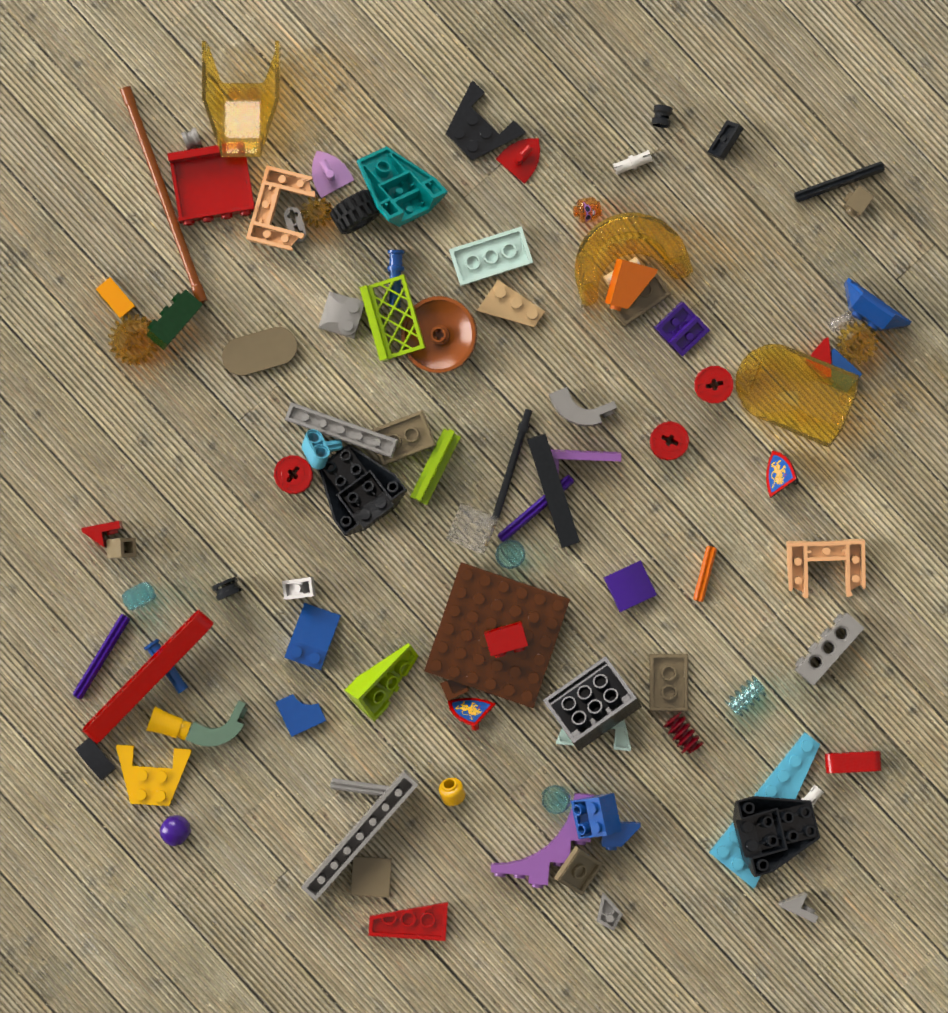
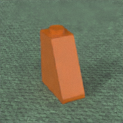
(627, 283)

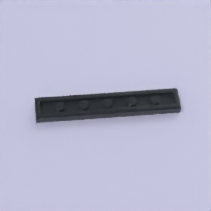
(553, 490)

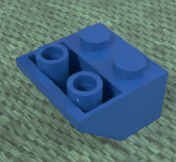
(596, 816)

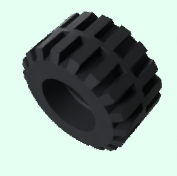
(354, 212)

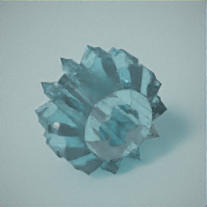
(139, 596)

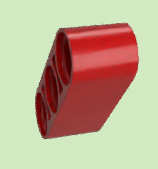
(853, 762)

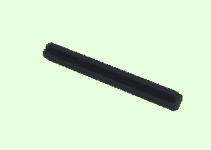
(839, 182)

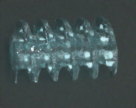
(746, 696)

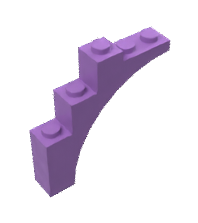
(538, 864)

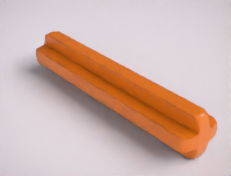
(705, 572)

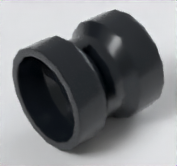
(661, 116)

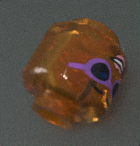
(587, 210)

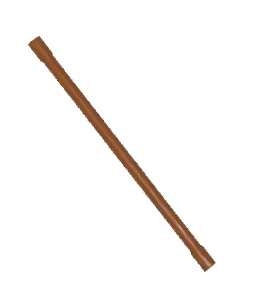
(130, 103)

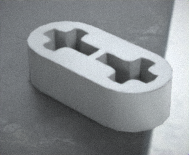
(289, 223)

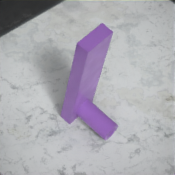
(584, 455)

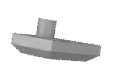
(608, 913)

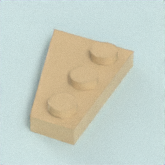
(510, 305)

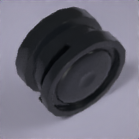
(228, 590)

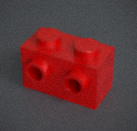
(506, 639)

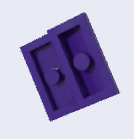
(682, 328)
(630, 586)

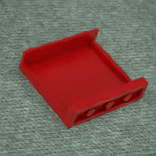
(210, 185)

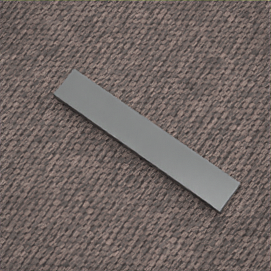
(341, 430)

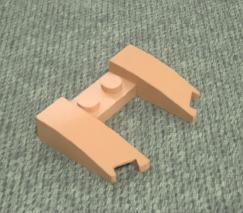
(273, 183)
(802, 552)

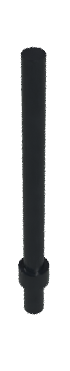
(523, 428)

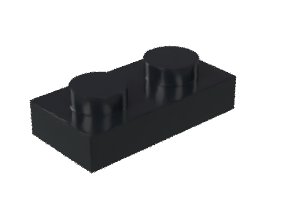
(725, 140)

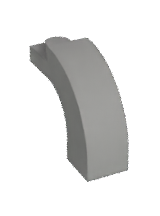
(576, 415)

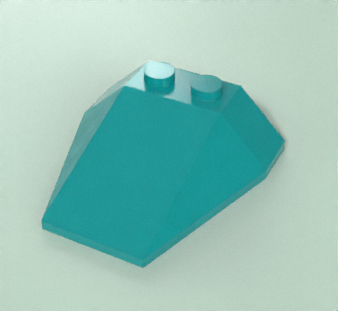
(399, 187)

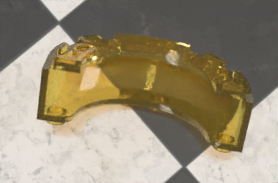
(624, 236)

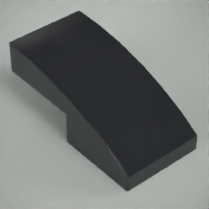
(95, 759)

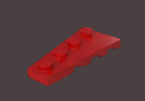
(420, 922)

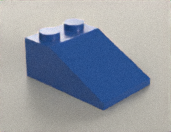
(312, 636)

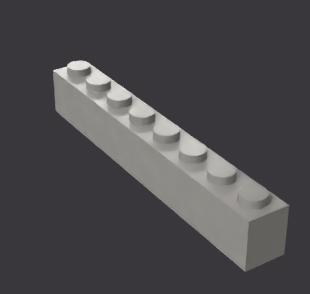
(360, 834)

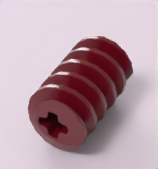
(682, 733)

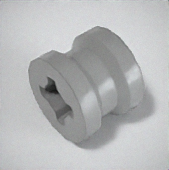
(191, 139)

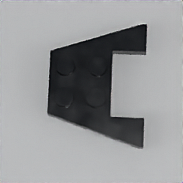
(473, 133)

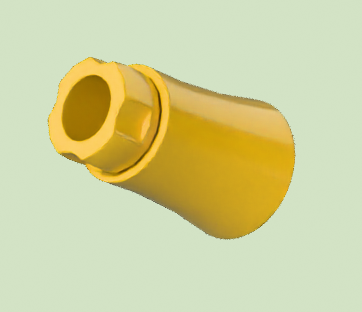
(168, 724)

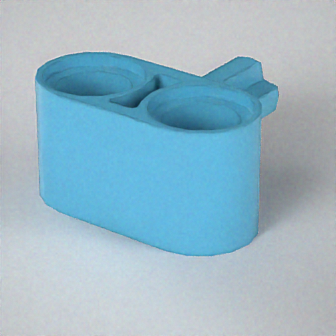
(317, 449)

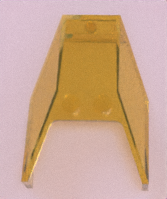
(240, 111)

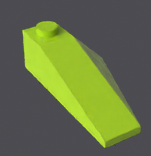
(376, 685)

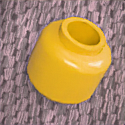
(451, 791)

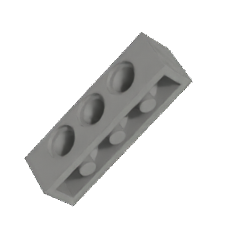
(852, 630)

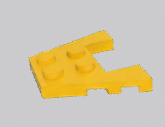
(151, 784)

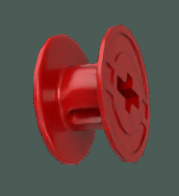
(706, 376)
(659, 445)
(282, 475)

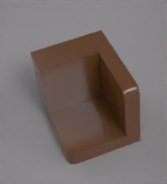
(453, 689)

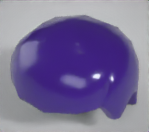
(175, 830)

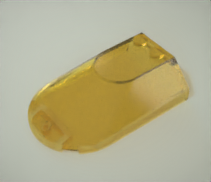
(796, 392)

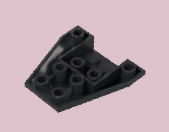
(359, 490)
(773, 831)

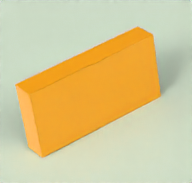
(115, 297)

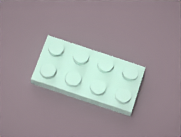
(491, 256)

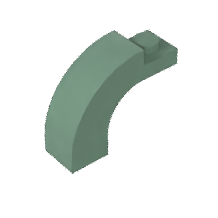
(206, 736)

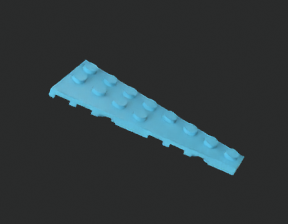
(782, 783)

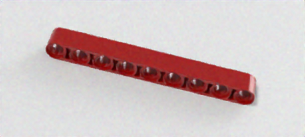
(147, 676)

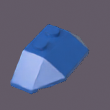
(871, 309)

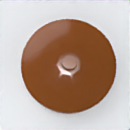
(447, 334)

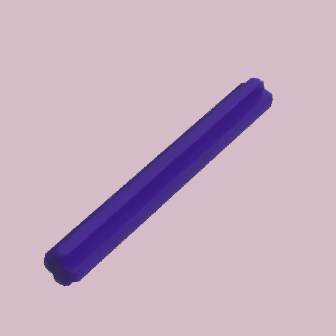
(531, 512)
(101, 656)

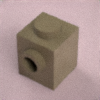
(857, 201)
(121, 548)

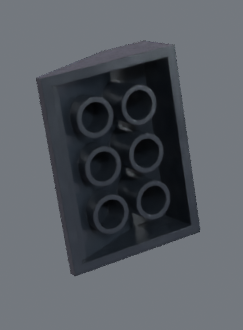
(592, 703)

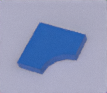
(298, 715)

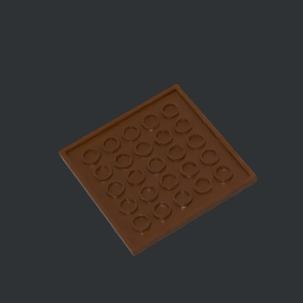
(487, 602)

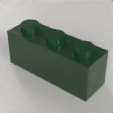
(173, 319)

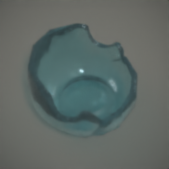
(510, 554)
(556, 799)

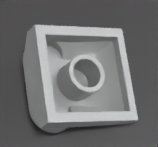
(342, 315)

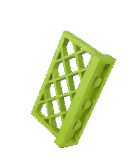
(378, 326)
(435, 466)

